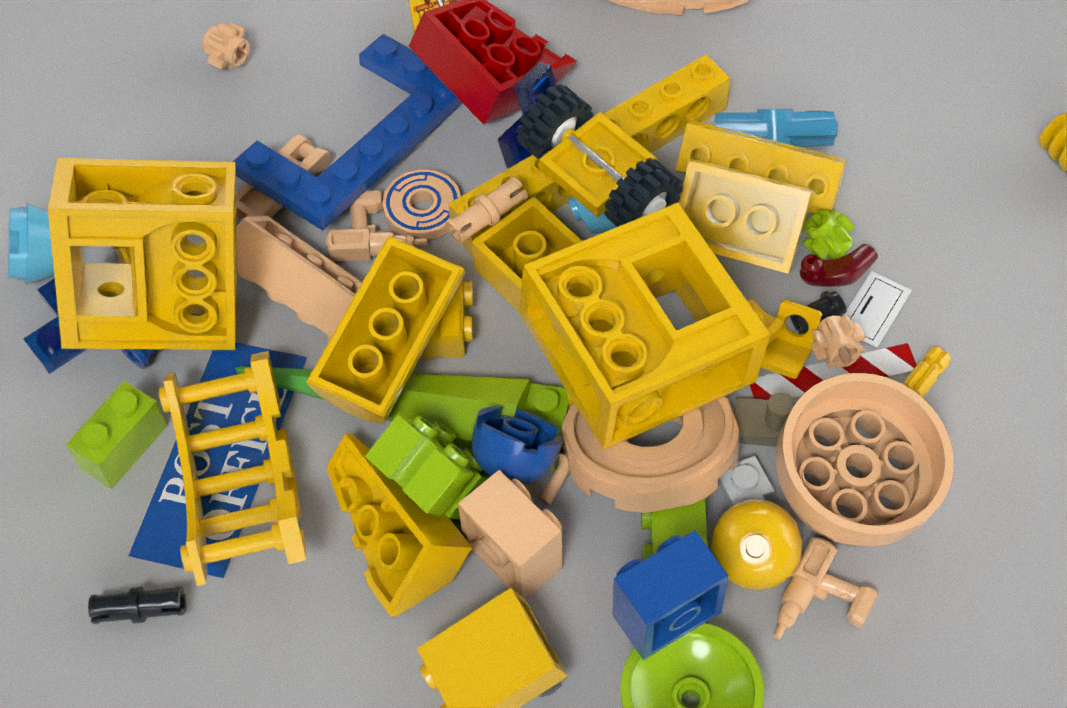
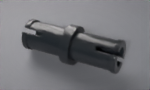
(137, 605)

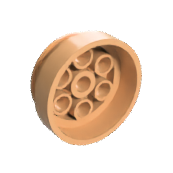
(900, 429)

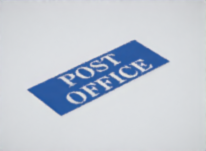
(166, 517)

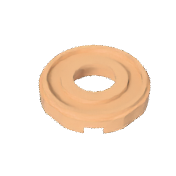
(658, 475)

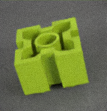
(427, 464)

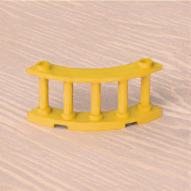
(276, 471)

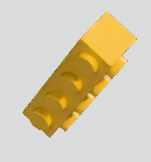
(766, 159)

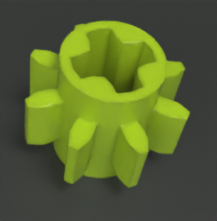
(828, 234)

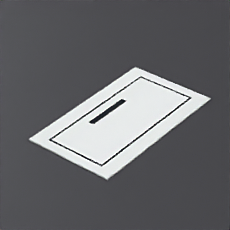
(877, 306)

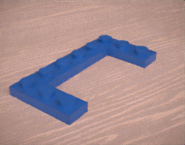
(342, 183)

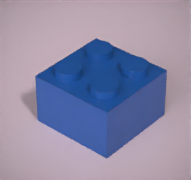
(668, 593)

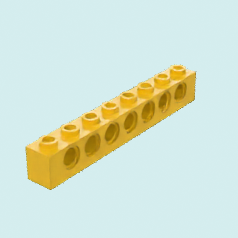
(648, 117)

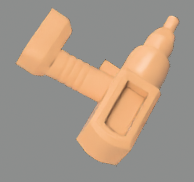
(363, 240)
(811, 580)

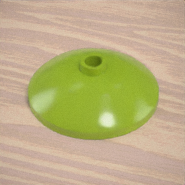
(701, 665)

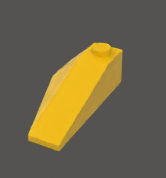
(403, 545)

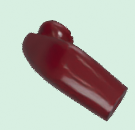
(838, 271)

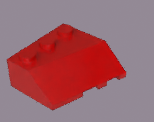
(481, 55)

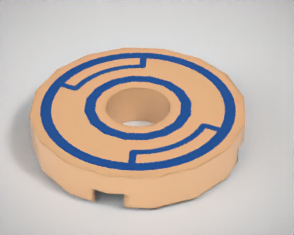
(415, 187)

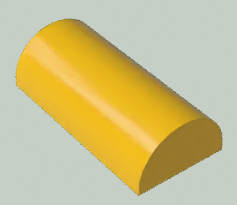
(385, 330)

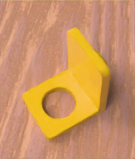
(790, 350)

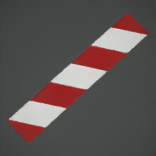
(879, 362)

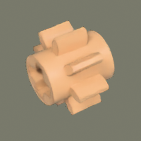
(225, 46)
(838, 341)

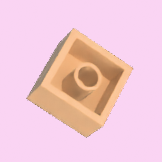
(512, 534)

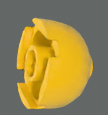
(757, 544)

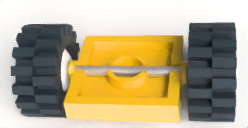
(595, 158)

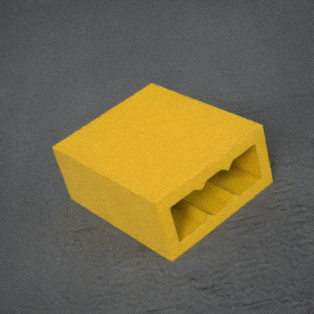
(492, 657)

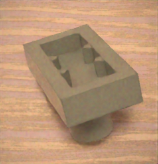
(762, 419)

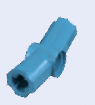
(783, 125)

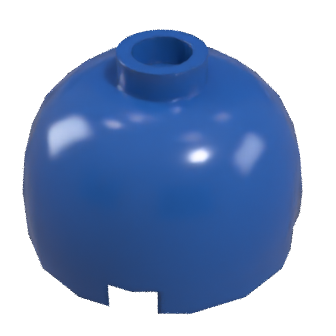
(517, 445)

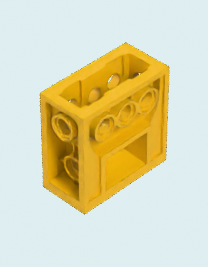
(153, 212)
(614, 343)

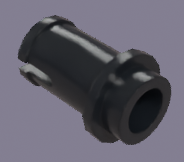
(829, 305)

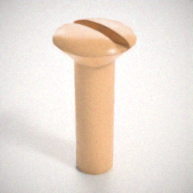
(556, 481)

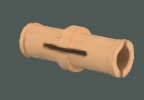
(486, 210)

